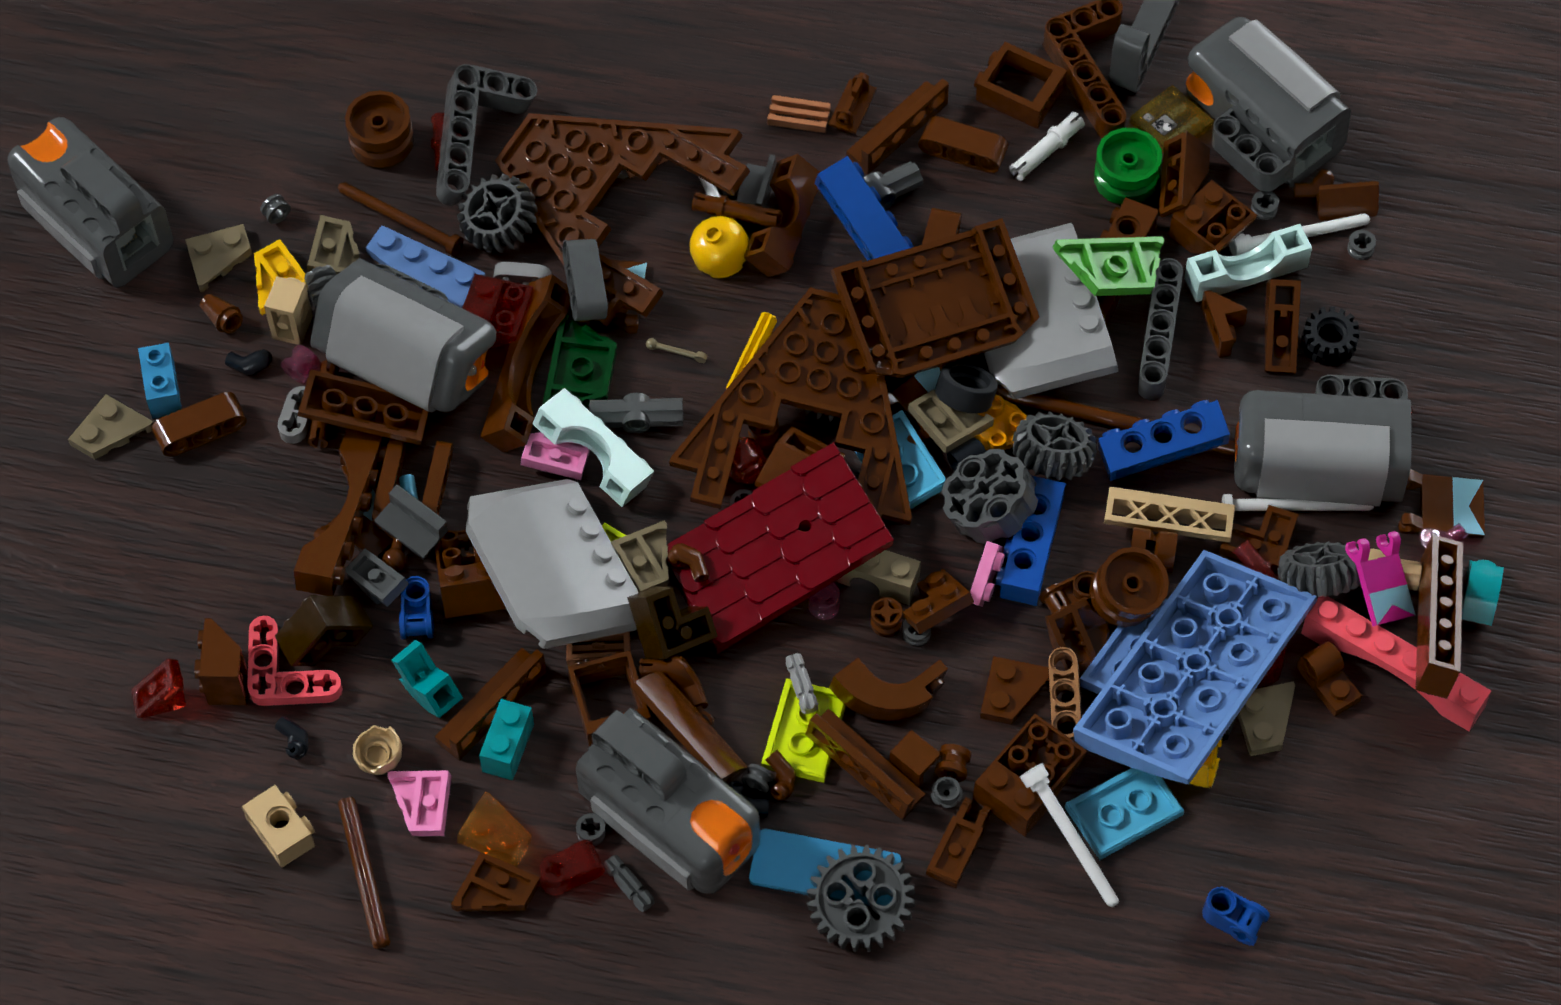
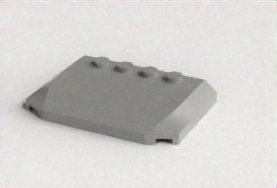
(1068, 338)
(551, 562)

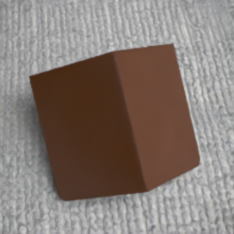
(913, 757)

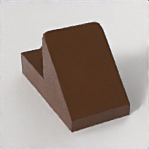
(1221, 318)

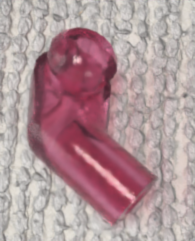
(1455, 533)

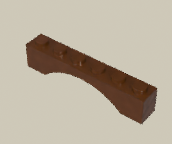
(510, 411)
(323, 559)

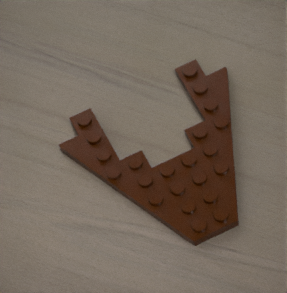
(577, 159)
(814, 367)

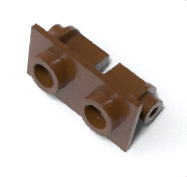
(853, 104)

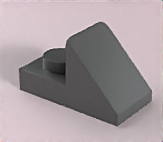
(376, 578)

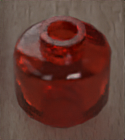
(747, 461)

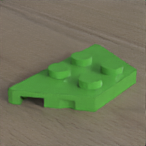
(1113, 264)

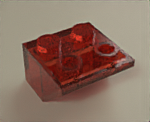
(500, 303)

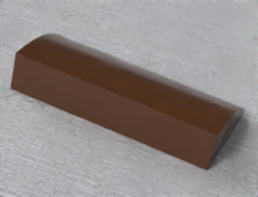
(361, 408)
(689, 726)

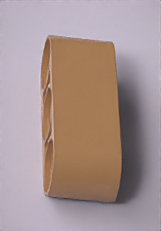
(1064, 681)

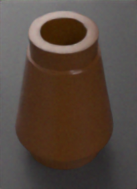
(222, 314)

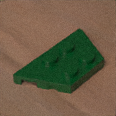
(581, 363)

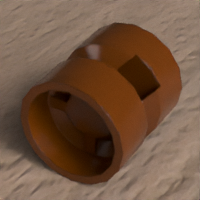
(1164, 542)

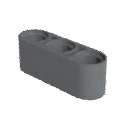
(585, 279)

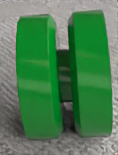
(1127, 165)

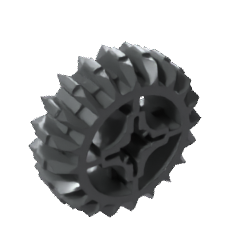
(480, 212)
(1054, 445)
(1319, 569)

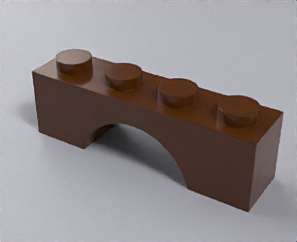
(795, 189)

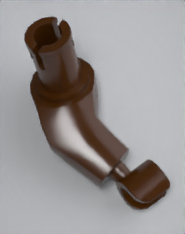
(683, 677)

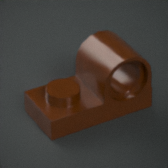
(1324, 674)

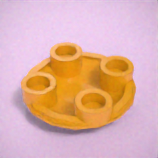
(1006, 419)

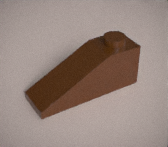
(1182, 171)
(1282, 325)

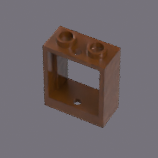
(1011, 104)
(590, 671)

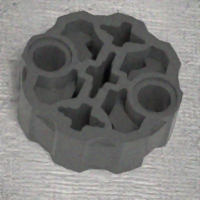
(986, 497)

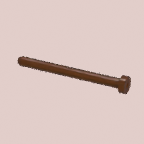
(452, 243)

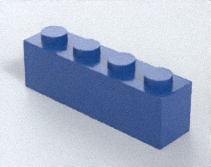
(860, 210)

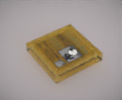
(1171, 115)

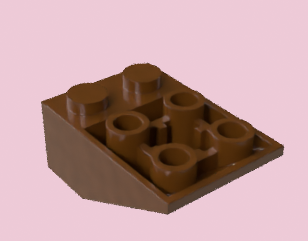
(463, 577)
(1001, 782)

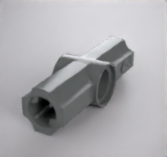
(895, 182)
(638, 412)

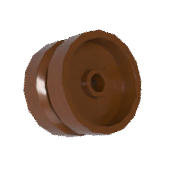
(379, 129)
(1129, 586)

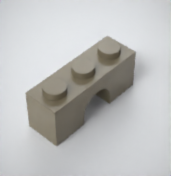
(891, 573)

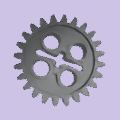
(836, 915)

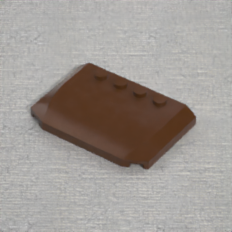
(937, 301)

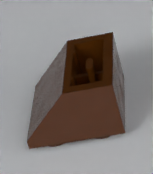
(1210, 220)
(788, 451)
(221, 667)

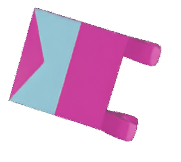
(1382, 579)

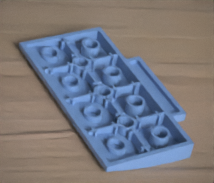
(1188, 668)

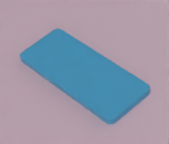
(789, 861)

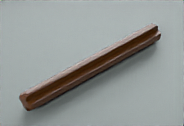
(364, 873)

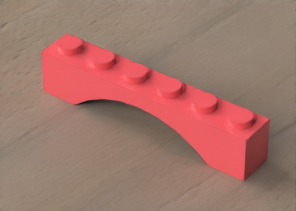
(1356, 636)

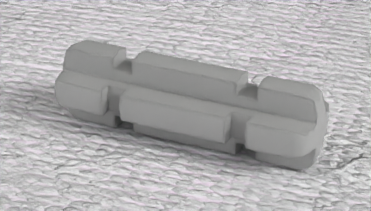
(801, 683)

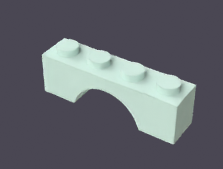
(1278, 255)
(568, 420)

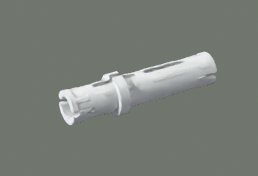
(1056, 138)

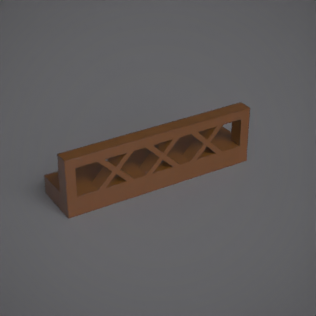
(899, 125)
(477, 715)
(864, 763)

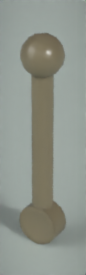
(699, 356)

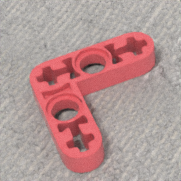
(278, 681)

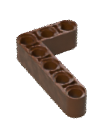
(1065, 38)

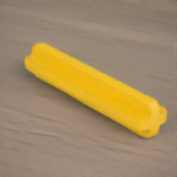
(758, 337)

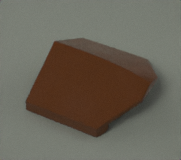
(1080, 630)

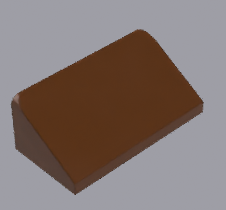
(1347, 200)

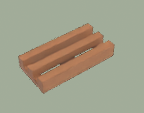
(799, 110)
(597, 650)

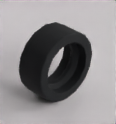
(966, 387)

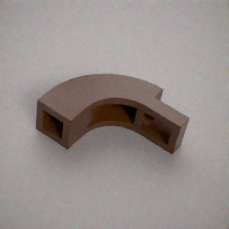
(884, 700)

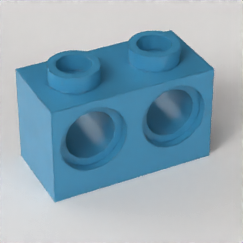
(160, 380)

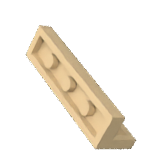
(1172, 510)

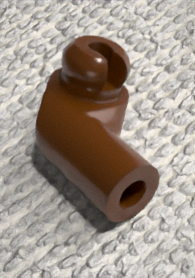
(1310, 190)
(685, 554)
(784, 778)

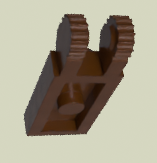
(957, 845)

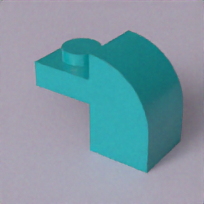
(1481, 591)
(425, 681)

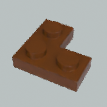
(1270, 541)
(942, 599)

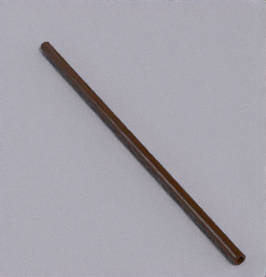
(1089, 414)

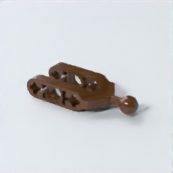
(433, 493)

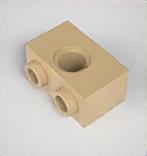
(288, 310)
(285, 842)

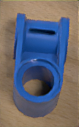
(416, 614)
(1237, 915)

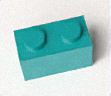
(506, 739)

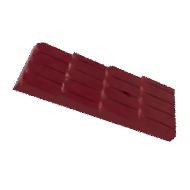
(781, 545)

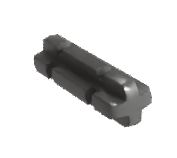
(629, 883)

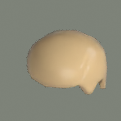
(377, 750)

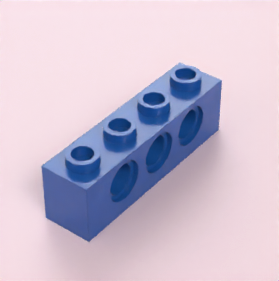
(1122, 463)
(1026, 584)

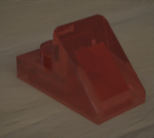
(159, 691)

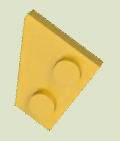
(272, 262)

